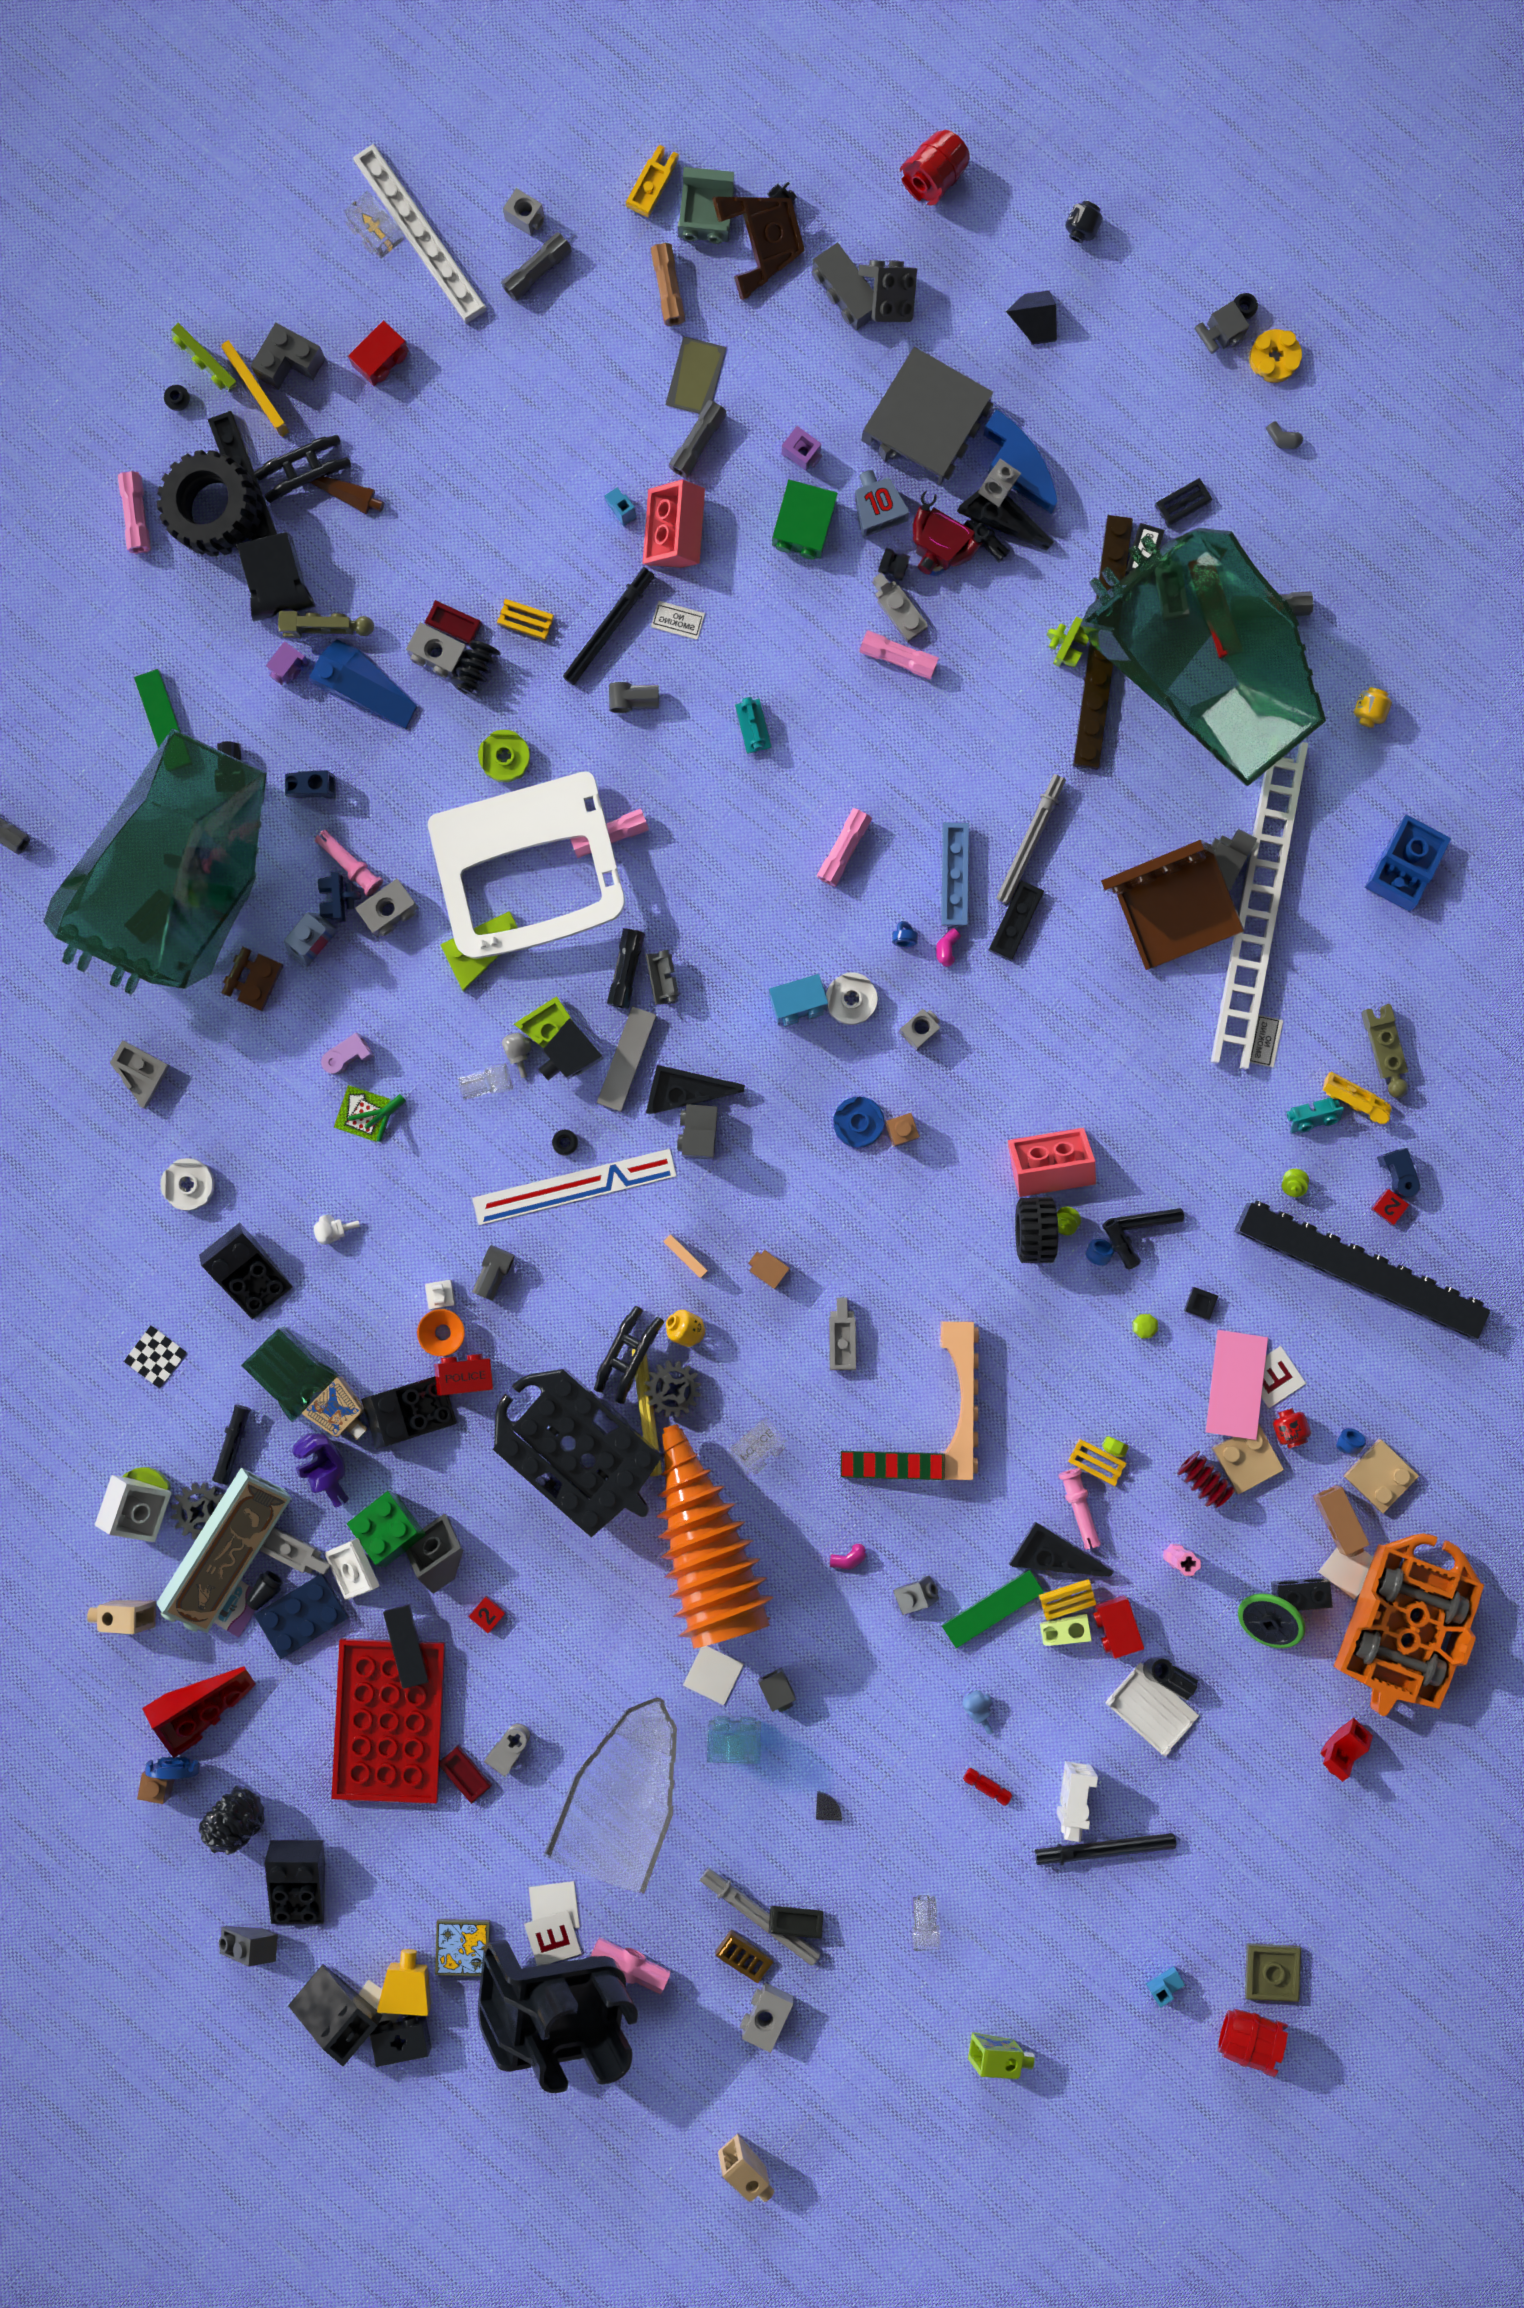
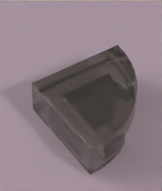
(827, 1807)

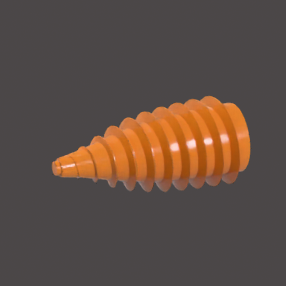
(707, 1554)

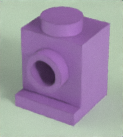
(798, 441)
(286, 664)

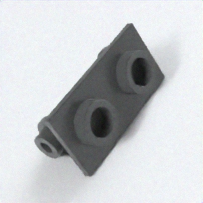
(663, 985)

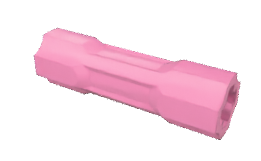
(132, 497)
(882, 648)
(626, 826)
(844, 847)
(1182, 1559)

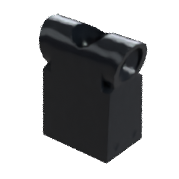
(273, 576)

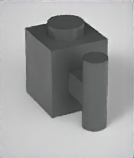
(1226, 326)

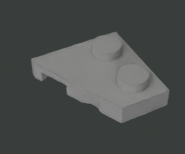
(139, 1071)

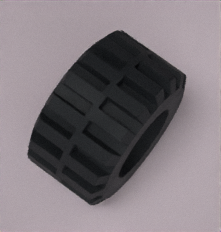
(1036, 1230)

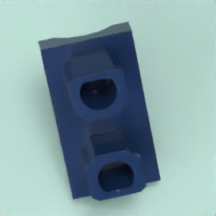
(336, 908)

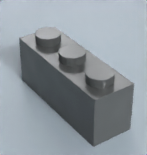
(844, 285)

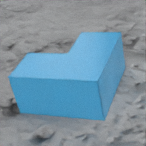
(621, 506)
(1165, 1985)

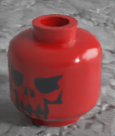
(1291, 1428)

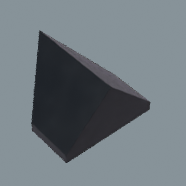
(1036, 316)

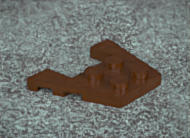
(772, 234)

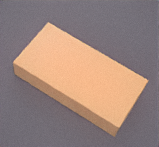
(685, 1256)

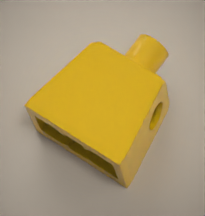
(406, 1987)

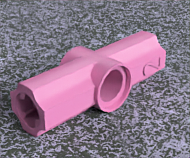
(634, 1965)

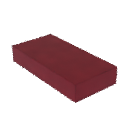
(453, 622)
(464, 1774)

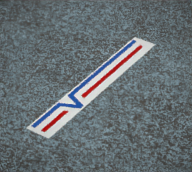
(574, 1186)

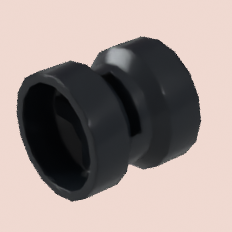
(894, 564)

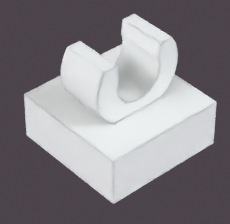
(440, 1294)

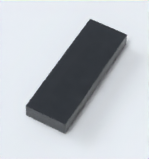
(1016, 920)
(406, 1646)

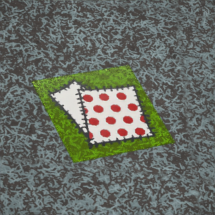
(357, 1102)

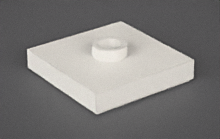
(351, 1569)

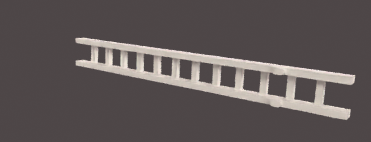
(1270, 916)

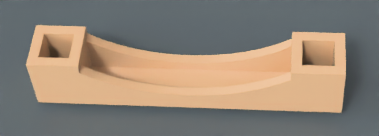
(959, 1341)

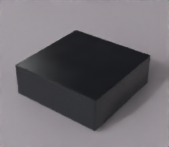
(1201, 1303)

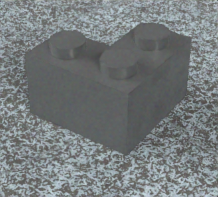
(284, 351)
(699, 1132)

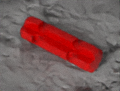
(987, 1786)

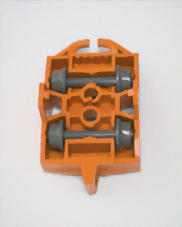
(1445, 1604)

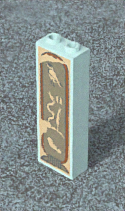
(223, 1551)

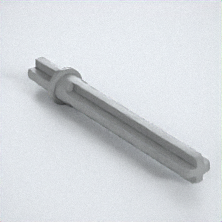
(1031, 838)
(756, 1914)

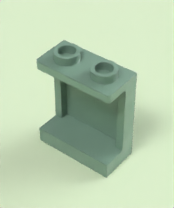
(697, 209)

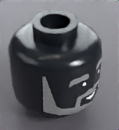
(1084, 221)

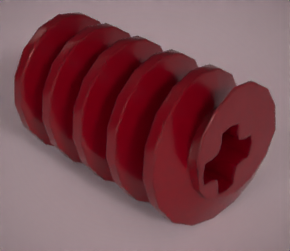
(1206, 1480)

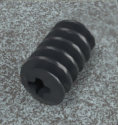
(474, 667)

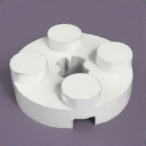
(842, 987)
(177, 1195)

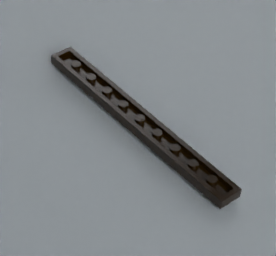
(1098, 667)

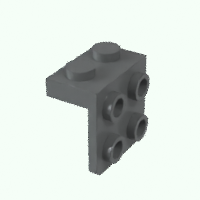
(892, 290)

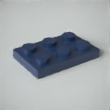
(301, 1616)

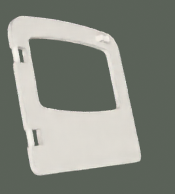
(514, 823)

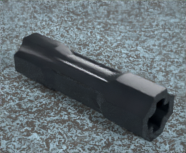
(621, 987)

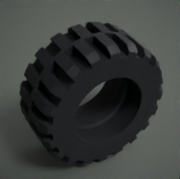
(181, 489)

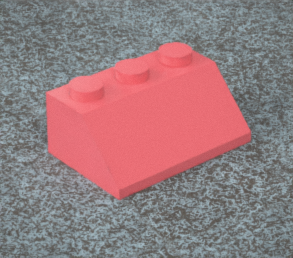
(674, 525)
(1052, 1162)

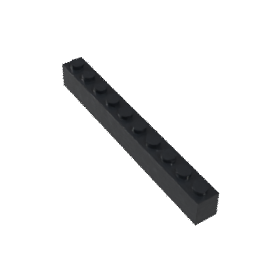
(1362, 1270)

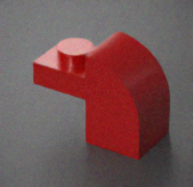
(1345, 1747)

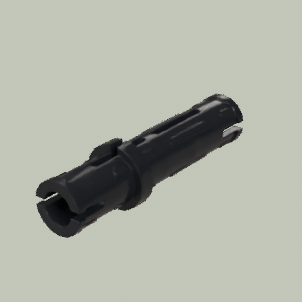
(234, 1434)

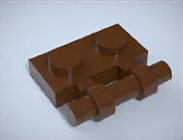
(259, 982)

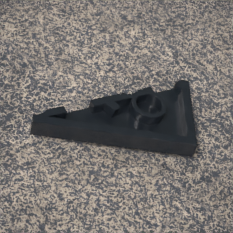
(1005, 518)
(677, 1088)
(1047, 1551)

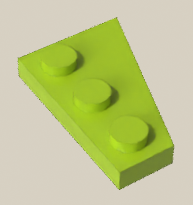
(544, 1022)

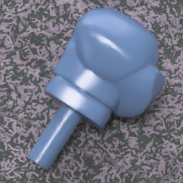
(976, 1706)

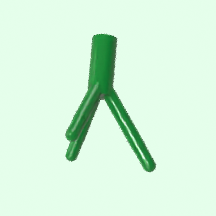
(384, 1112)

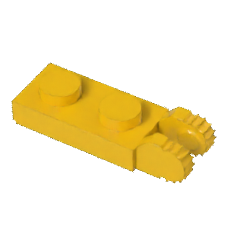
(651, 182)
(1357, 1097)

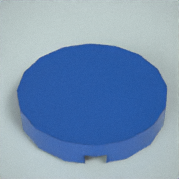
(858, 1122)
(172, 1768)

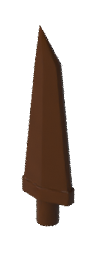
(352, 494)

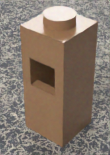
(1341, 1521)

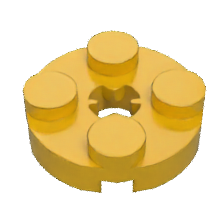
(1266, 366)

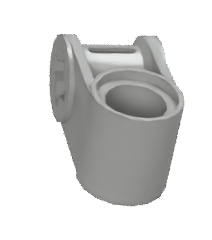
(506, 1751)

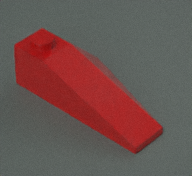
(187, 1712)

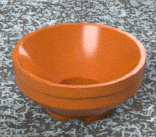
(427, 1332)

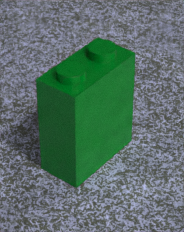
(804, 519)

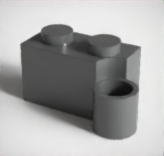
(1232, 854)

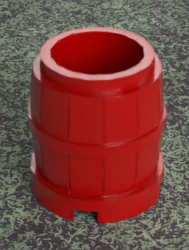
(935, 166)
(1252, 2040)

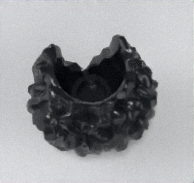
(232, 1821)

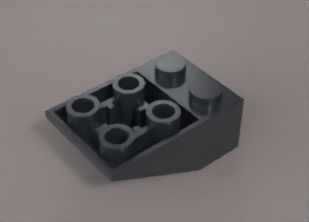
(244, 1271)
(407, 1412)
(296, 1881)
(334, 2014)

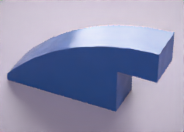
(1020, 453)

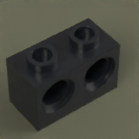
(1304, 1593)

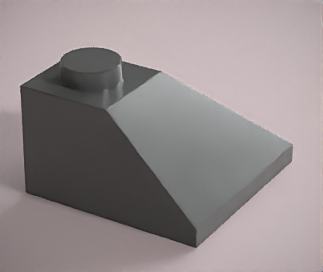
(436, 1555)

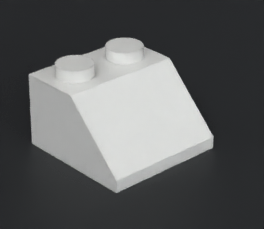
(132, 1509)

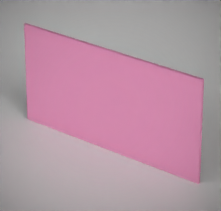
(1236, 1384)

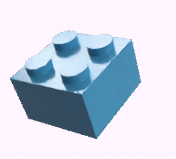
(798, 1000)

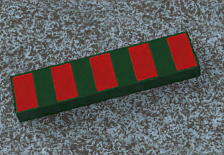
(893, 1465)

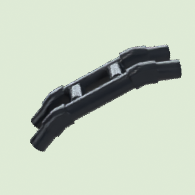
(316, 469)
(628, 1369)

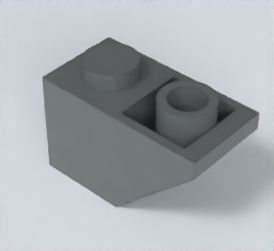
(248, 1945)

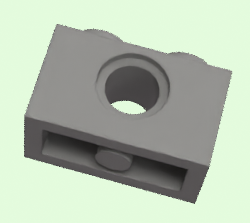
(427, 639)
(391, 894)
(765, 2033)

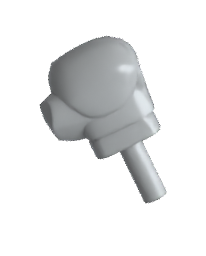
(516, 1049)

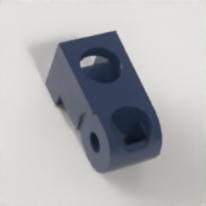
(310, 784)
(1402, 1171)

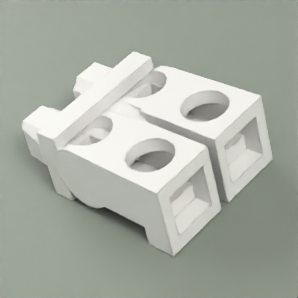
(1073, 1798)

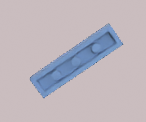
(954, 874)

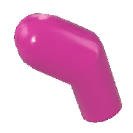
(944, 947)
(851, 1560)

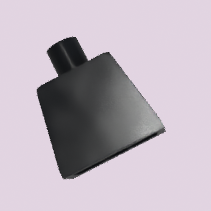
(569, 1052)

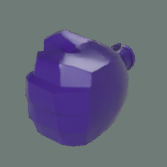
(324, 1469)

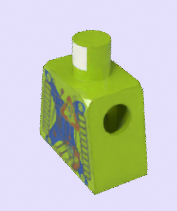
(998, 2056)

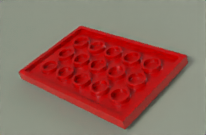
(384, 1733)

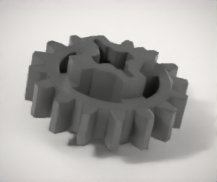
(666, 1379)
(190, 1505)

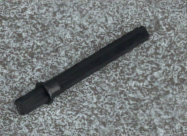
(609, 625)
(1104, 1849)

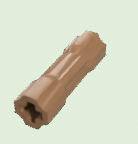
(665, 271)

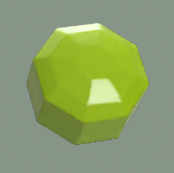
(1145, 1326)
(1115, 1447)

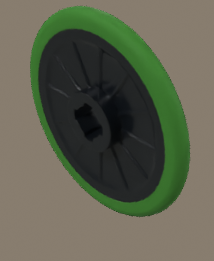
(1271, 1620)

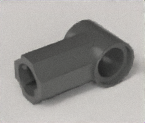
(625, 697)
(495, 1266)

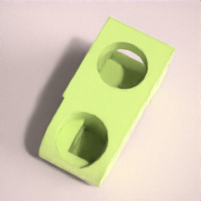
(1066, 1630)

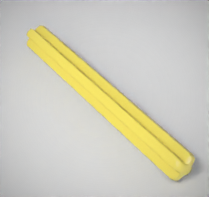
(646, 1411)

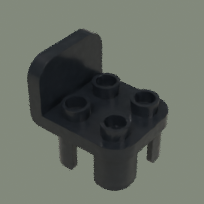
(555, 2016)

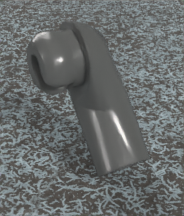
(1283, 439)

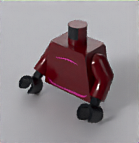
(943, 539)

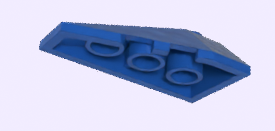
(356, 679)

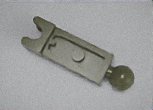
(294, 625)
(1387, 1048)

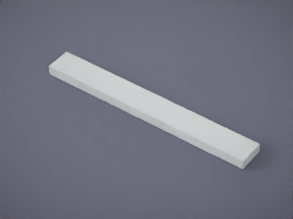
(419, 234)

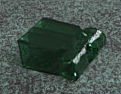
(288, 1372)

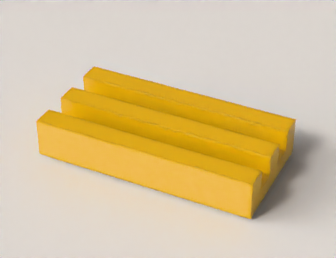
(528, 610)
(1116, 1472)
(1068, 1603)

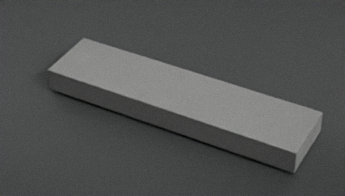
(626, 1059)

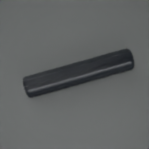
(1151, 1219)

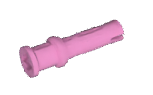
(356, 870)
(1077, 1497)

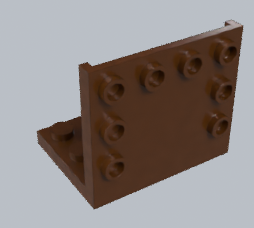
(1176, 903)

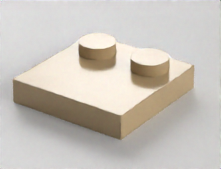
(1247, 1461)
(1381, 1476)

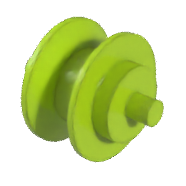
(1295, 1182)
(1068, 1220)

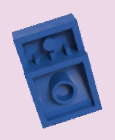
(1408, 863)

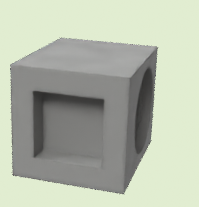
(522, 202)
(999, 482)
(911, 1036)

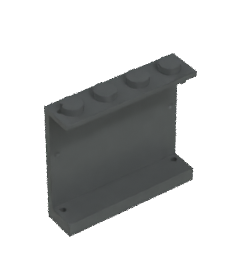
(929, 414)

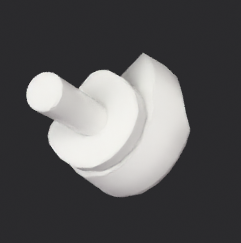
(329, 1230)

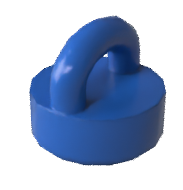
(906, 937)
(1099, 1252)
(1351, 1441)

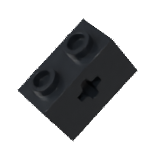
(390, 2050)

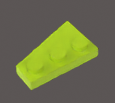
(202, 358)
(467, 968)

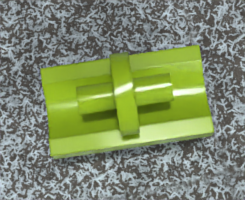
(1067, 654)

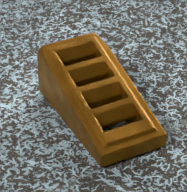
(733, 1938)

